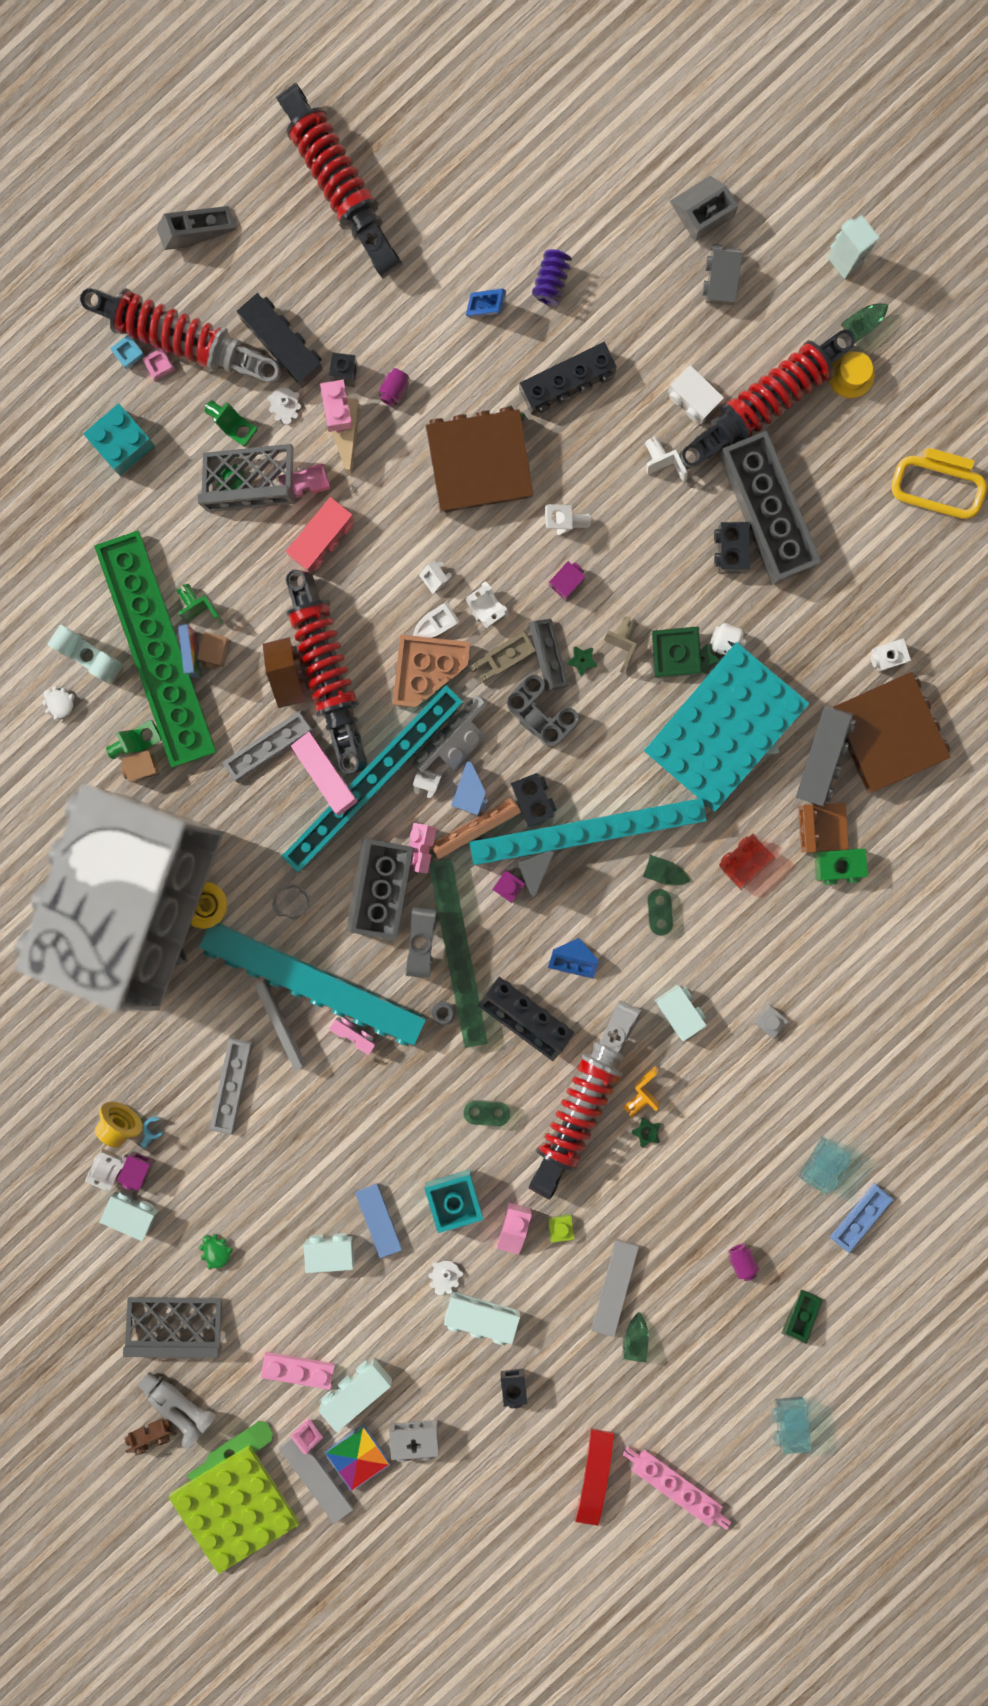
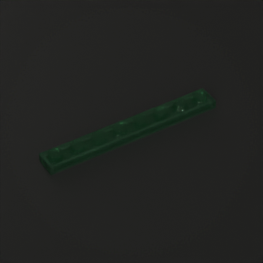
(458, 953)

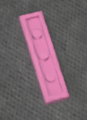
(324, 774)

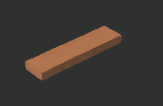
(475, 828)

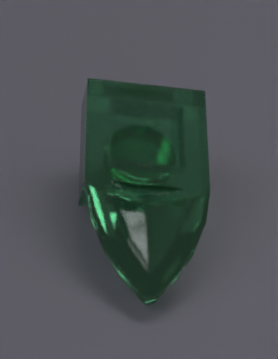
(865, 320)
(665, 872)
(636, 1340)

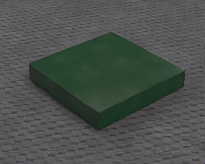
(677, 652)

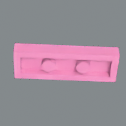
(297, 1370)

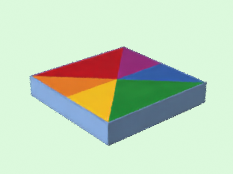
(190, 651)
(357, 1457)

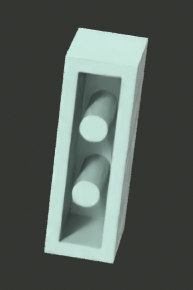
(852, 246)
(481, 1318)
(354, 1394)

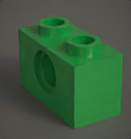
(853, 858)

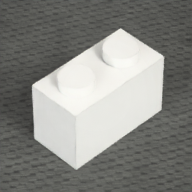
(695, 395)

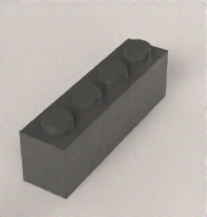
(825, 755)

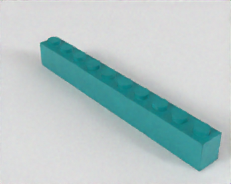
(374, 778)
(587, 831)
(313, 983)

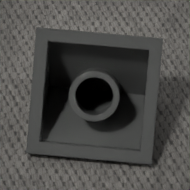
(534, 870)

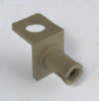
(622, 639)

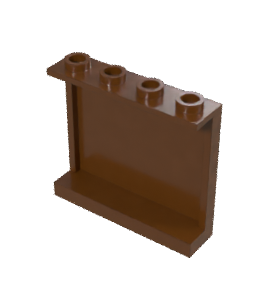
(479, 459)
(893, 733)

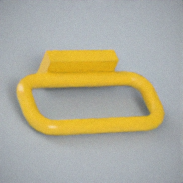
(946, 464)

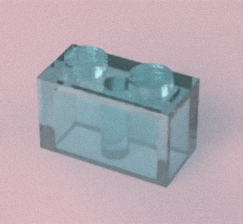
(825, 1165)
(792, 1425)

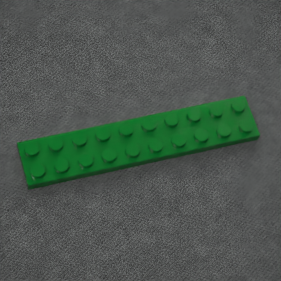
(155, 649)

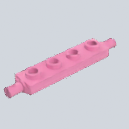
(676, 1488)

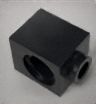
(343, 368)
(513, 1378)

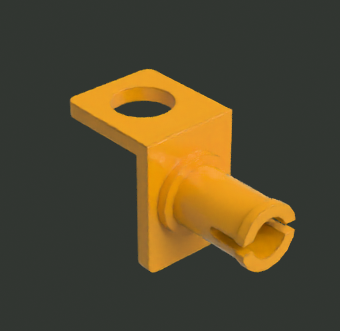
(644, 1096)

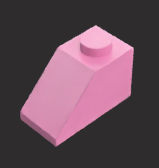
(514, 1228)

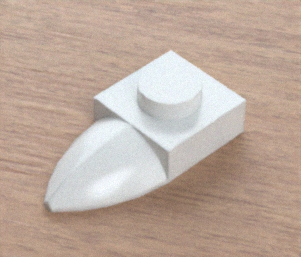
(436, 621)

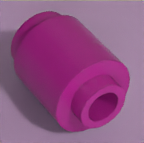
(393, 387)
(743, 1262)

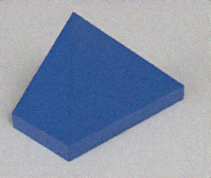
(486, 302)
(574, 959)

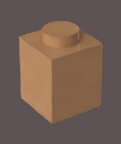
(213, 650)
(140, 766)

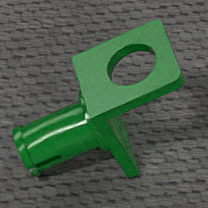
(230, 421)
(195, 605)
(132, 740)

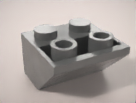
(705, 207)

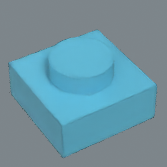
(127, 352)

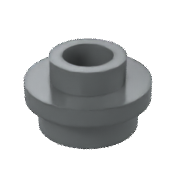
(443, 1020)

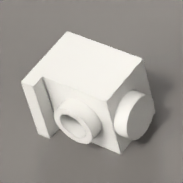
(899, 652)

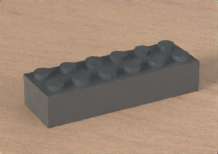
(769, 507)

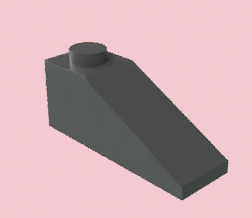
(194, 226)

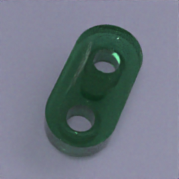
(659, 912)
(486, 1114)

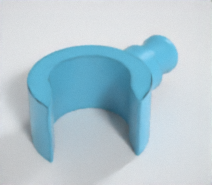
(149, 1136)

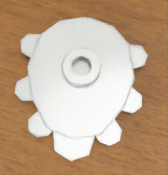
(284, 404)
(58, 702)
(444, 1277)

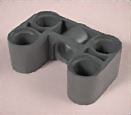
(534, 719)
(420, 960)

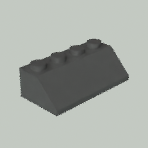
(379, 889)

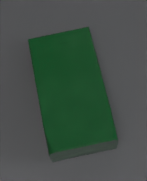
(802, 1317)

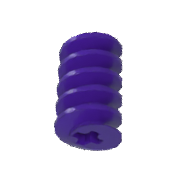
(550, 275)

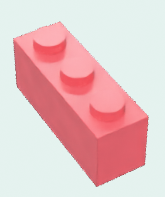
(320, 535)

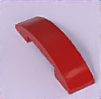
(595, 1477)

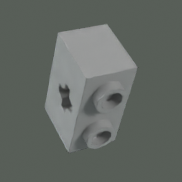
(422, 1431)

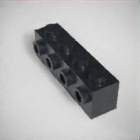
(280, 340)
(568, 378)
(526, 1018)

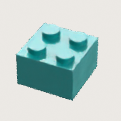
(119, 439)
(453, 1201)

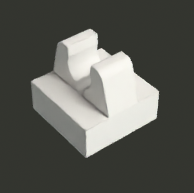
(434, 576)
(427, 780)

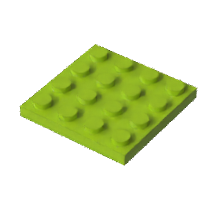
(233, 1509)

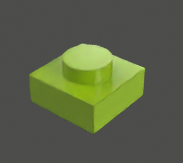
(561, 1228)

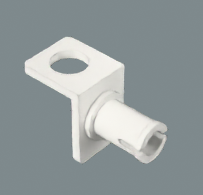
(663, 459)
(565, 519)

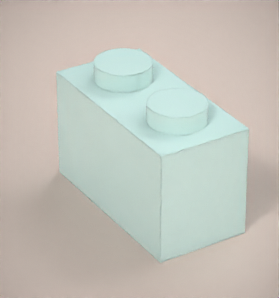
(680, 1012)
(129, 1215)
(329, 1253)

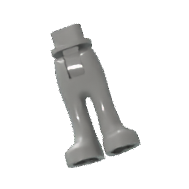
(166, 1398)

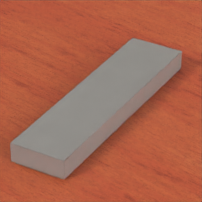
(267, 746)
(280, 1025)
(231, 1086)
(614, 1287)
(317, 1480)

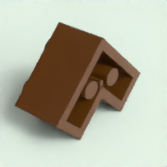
(284, 672)

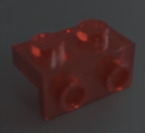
(746, 861)

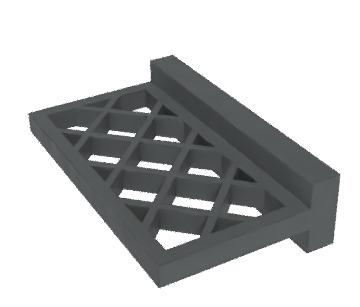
(243, 496)
(176, 1348)

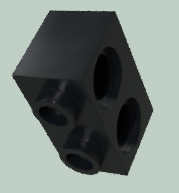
(738, 548)
(527, 801)

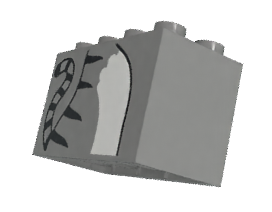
(116, 900)

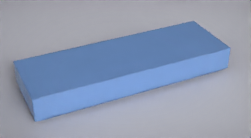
(861, 1218)
(378, 1220)

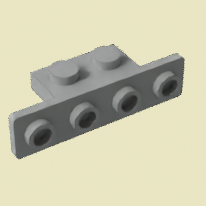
(456, 739)

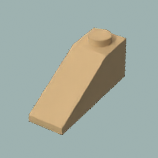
(347, 440)

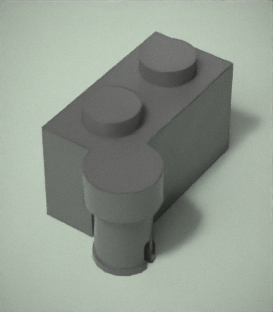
(723, 275)

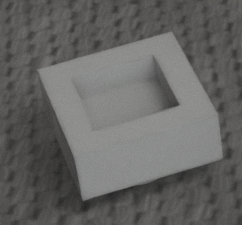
(771, 1021)

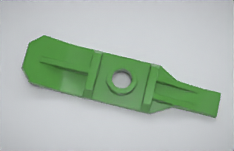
(256, 1436)

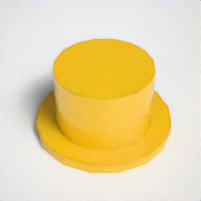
(852, 375)
(210, 908)
(117, 1124)

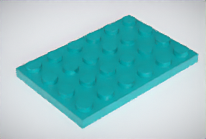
(726, 727)

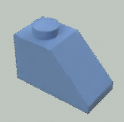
(470, 792)

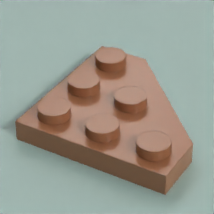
(426, 667)

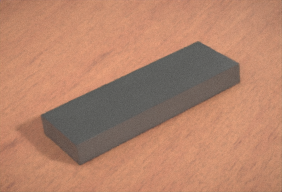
(548, 654)

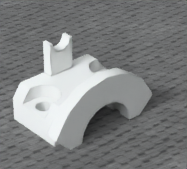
(486, 606)
(105, 1169)

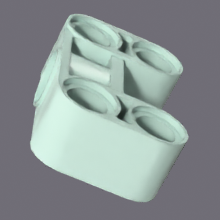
(74, 647)

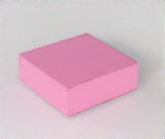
(158, 364)
(306, 1436)

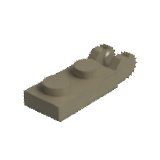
(505, 656)

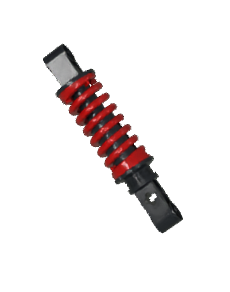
(336, 177)
(768, 395)
(324, 669)

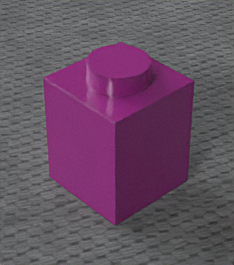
(567, 580)
(508, 886)
(135, 1171)

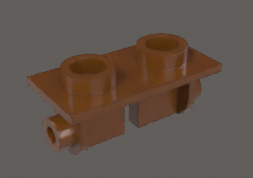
(158, 1435)

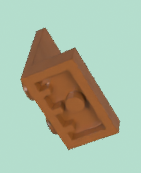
(823, 827)

